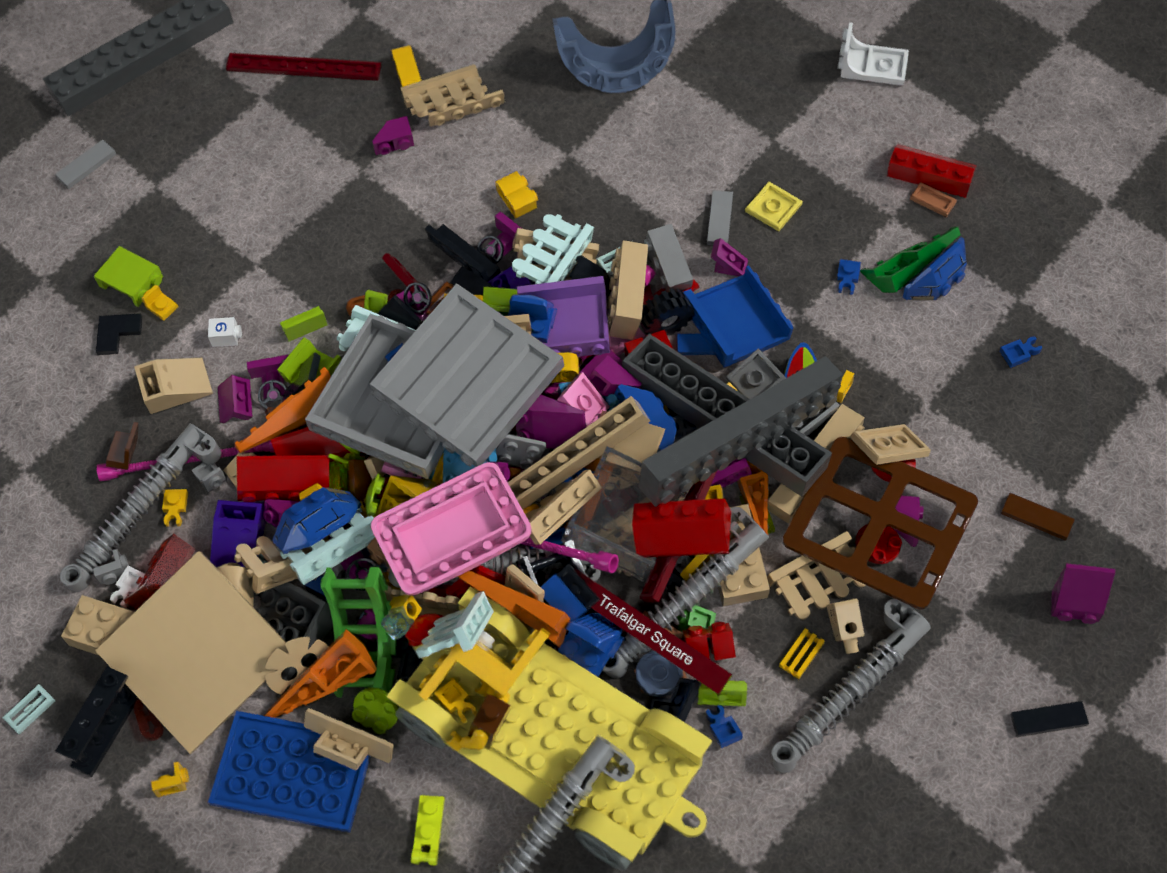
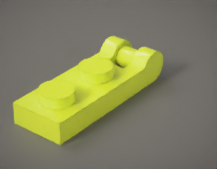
(428, 829)

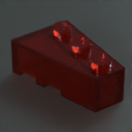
(164, 564)

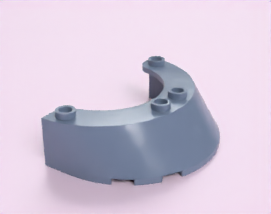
(622, 66)

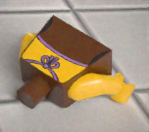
(487, 721)

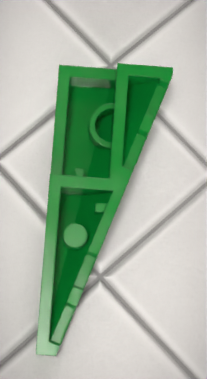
(896, 271)

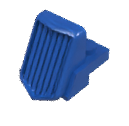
(540, 311)
(591, 642)

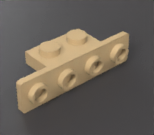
(470, 106)
(345, 743)

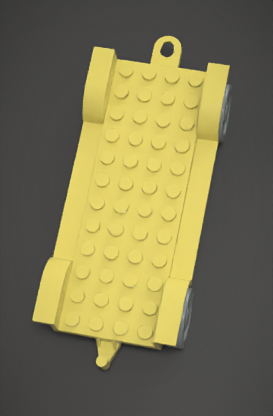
(549, 728)

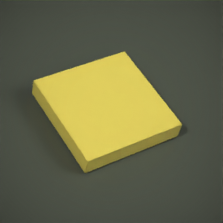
(773, 206)

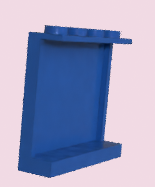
(739, 318)

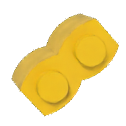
(516, 194)

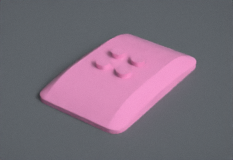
(451, 529)

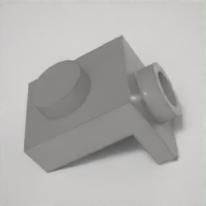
(209, 475)
(112, 571)

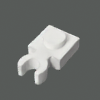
(126, 585)

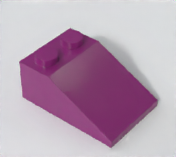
(551, 422)
(1081, 593)

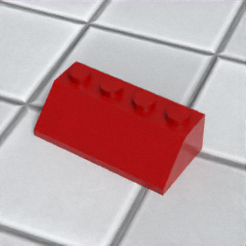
(931, 169)
(307, 443)
(279, 476)
(682, 528)

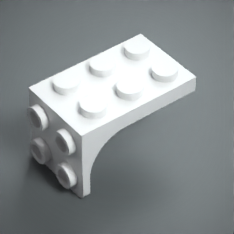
(871, 62)

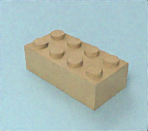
(627, 289)
(749, 581)
(93, 623)

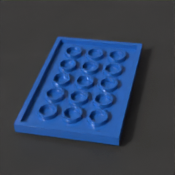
(277, 775)

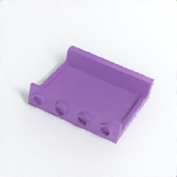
(580, 315)

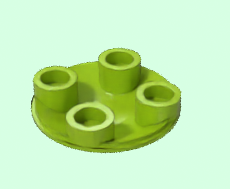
(371, 500)
(374, 710)

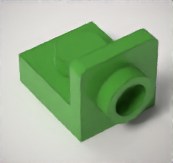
(699, 617)

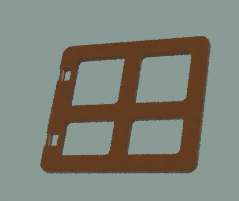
(881, 515)

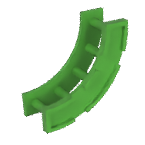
(375, 587)

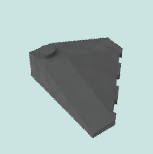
(295, 615)

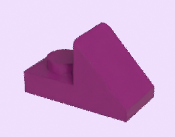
(728, 259)

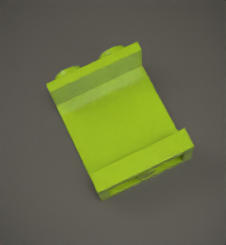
(128, 274)
(291, 366)

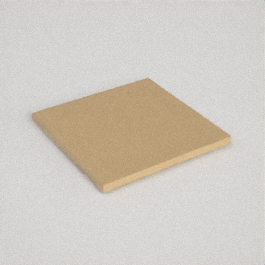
(193, 651)

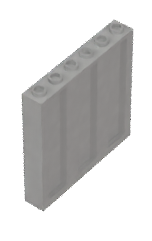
(466, 376)
(357, 419)

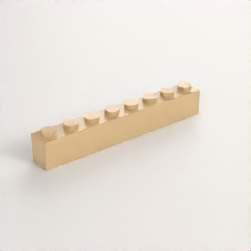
(578, 452)

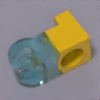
(400, 618)

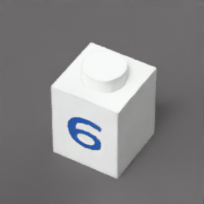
(224, 332)

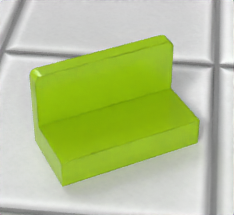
(498, 298)
(304, 323)
(732, 695)

